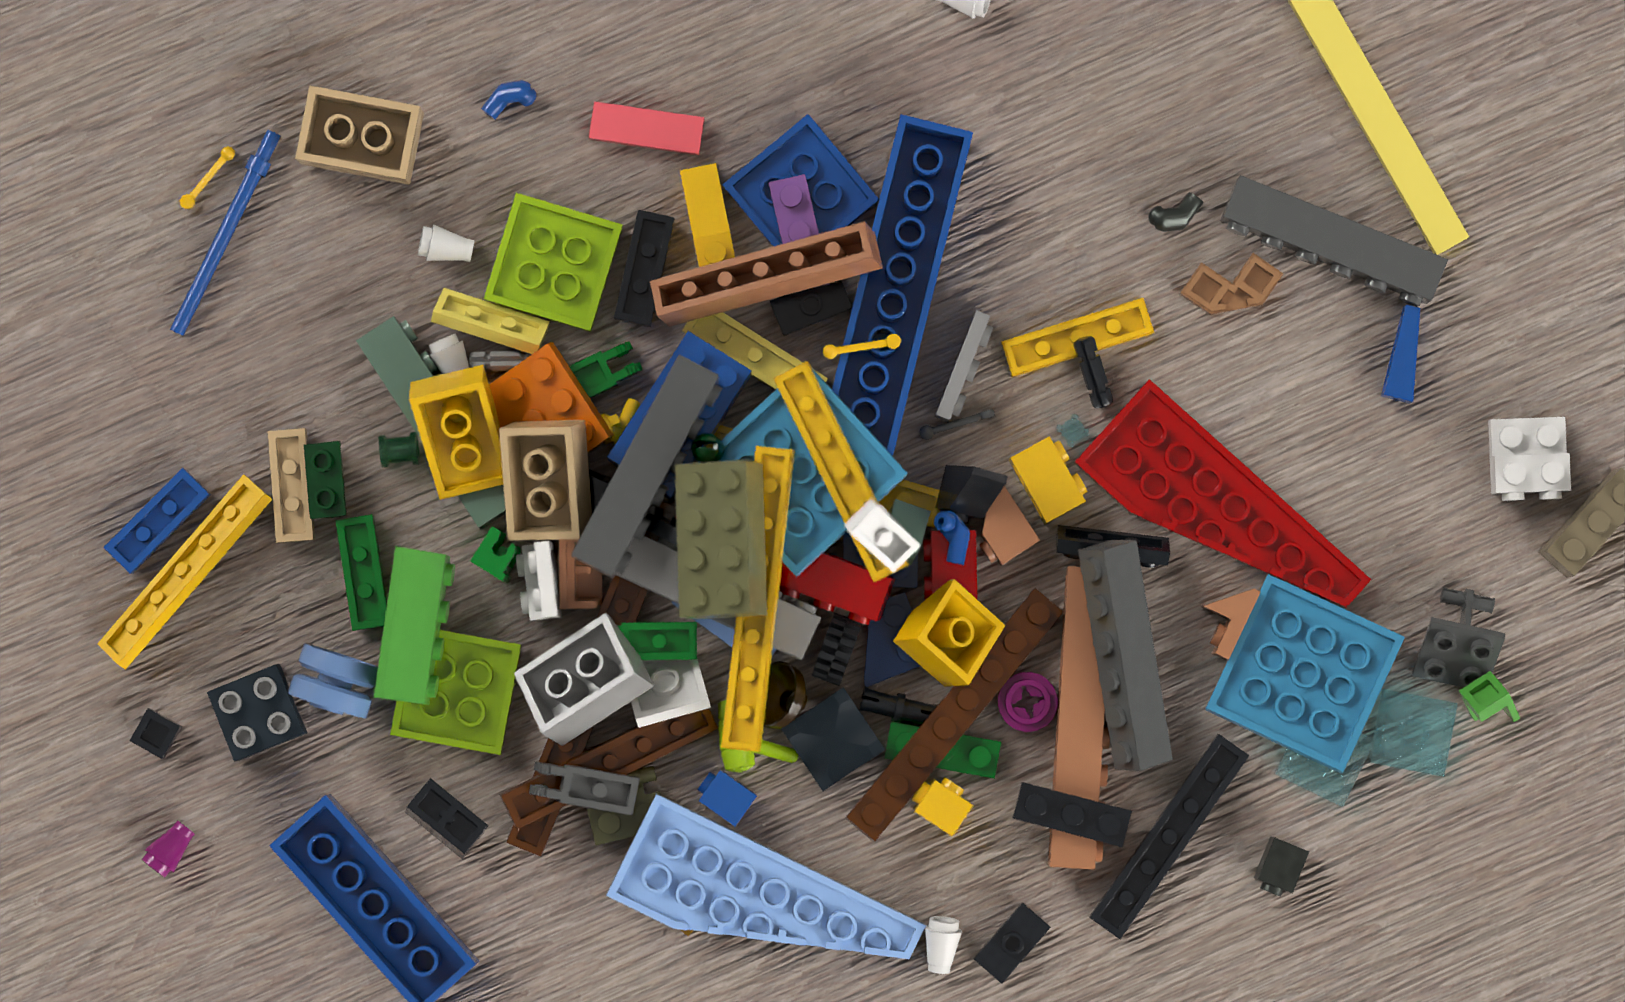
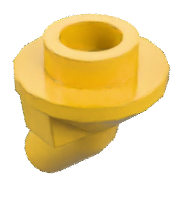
(618, 425)

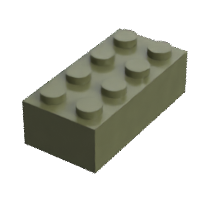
(721, 539)

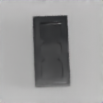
(810, 306)
(1012, 943)

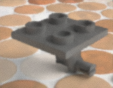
(1457, 651)

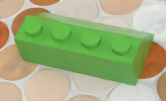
(413, 626)

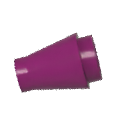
(168, 849)

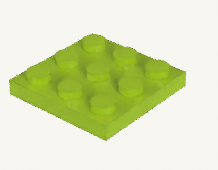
(553, 262)
(470, 698)

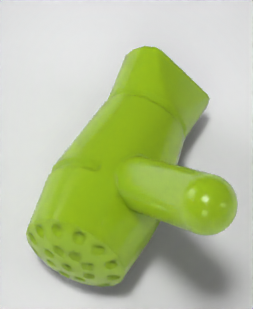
(742, 760)

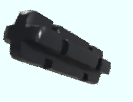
(1093, 372)

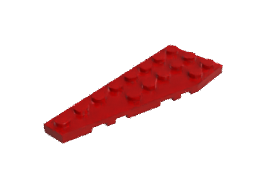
(1187, 482)

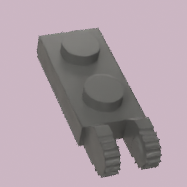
(589, 788)

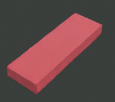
(646, 128)

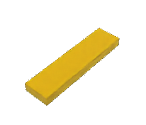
(1056, 342)

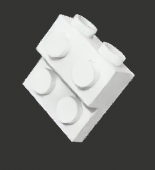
(1529, 458)
(541, 579)

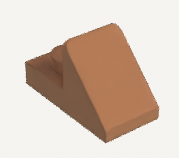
(1236, 611)

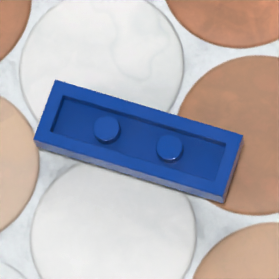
(157, 521)

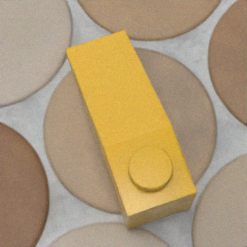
(707, 214)

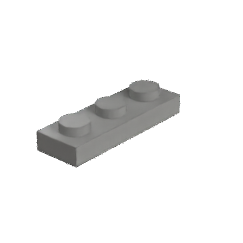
(965, 367)

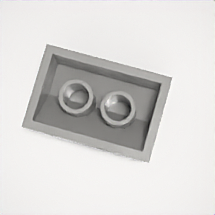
(583, 680)

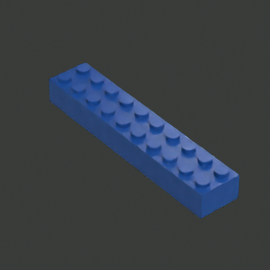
(911, 240)

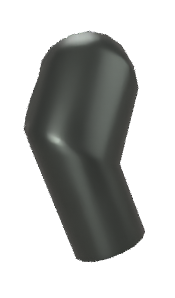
(1175, 218)

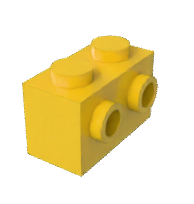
(942, 804)

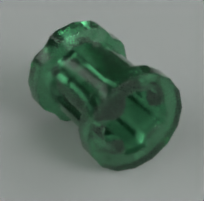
(399, 449)

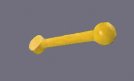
(188, 200)
(893, 342)

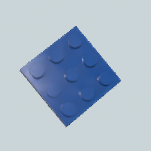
(834, 186)

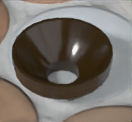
(782, 682)

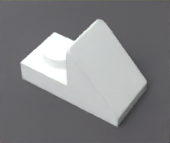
(882, 535)

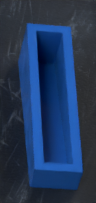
(1402, 364)

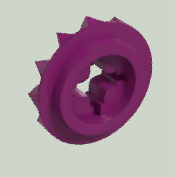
(1042, 711)

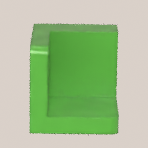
(1487, 697)

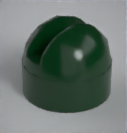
(704, 454)

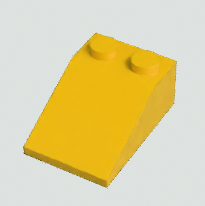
(458, 430)

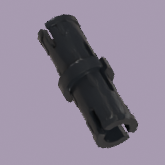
(896, 707)

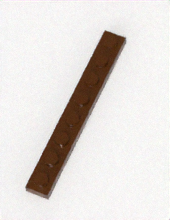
(953, 717)

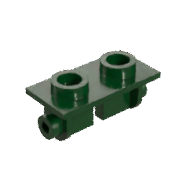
(325, 480)

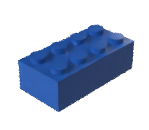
(732, 378)

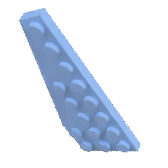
(723, 883)

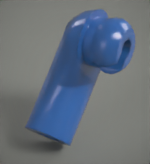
(507, 93)
(956, 533)

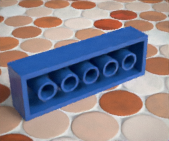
(374, 902)

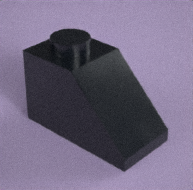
(969, 491)

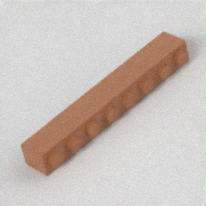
(1078, 726)

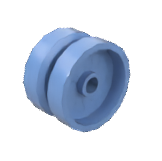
(334, 683)

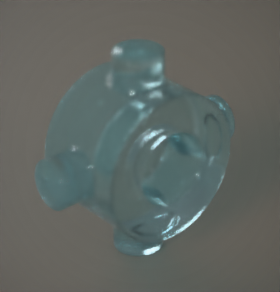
(1072, 430)

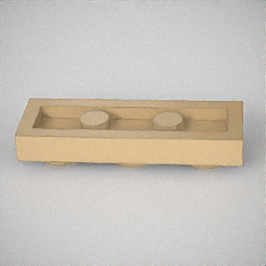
(290, 486)

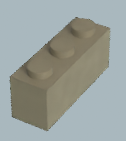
(1588, 526)

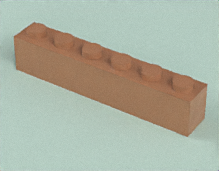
(766, 274)

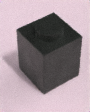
(1280, 866)

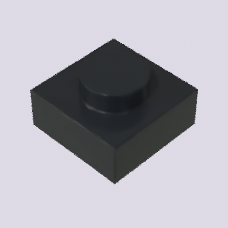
(155, 733)

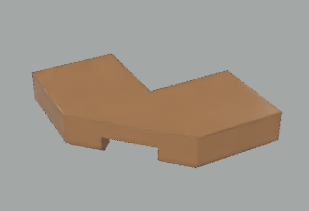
(1218, 295)

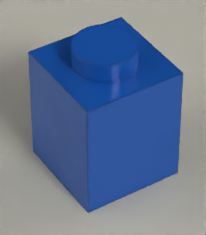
(726, 796)

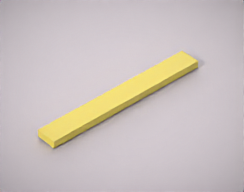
(1380, 123)

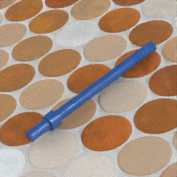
(257, 167)

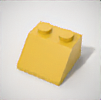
(950, 634)

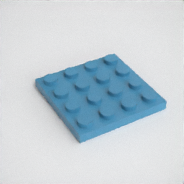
(812, 514)
(1305, 673)

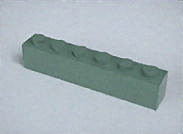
(399, 363)

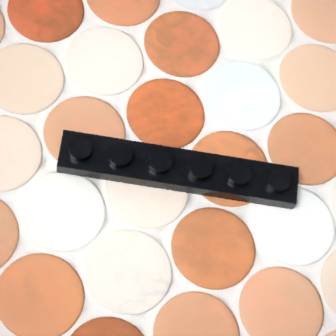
(1169, 836)

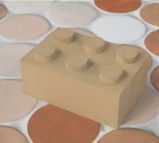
(359, 135)
(545, 479)

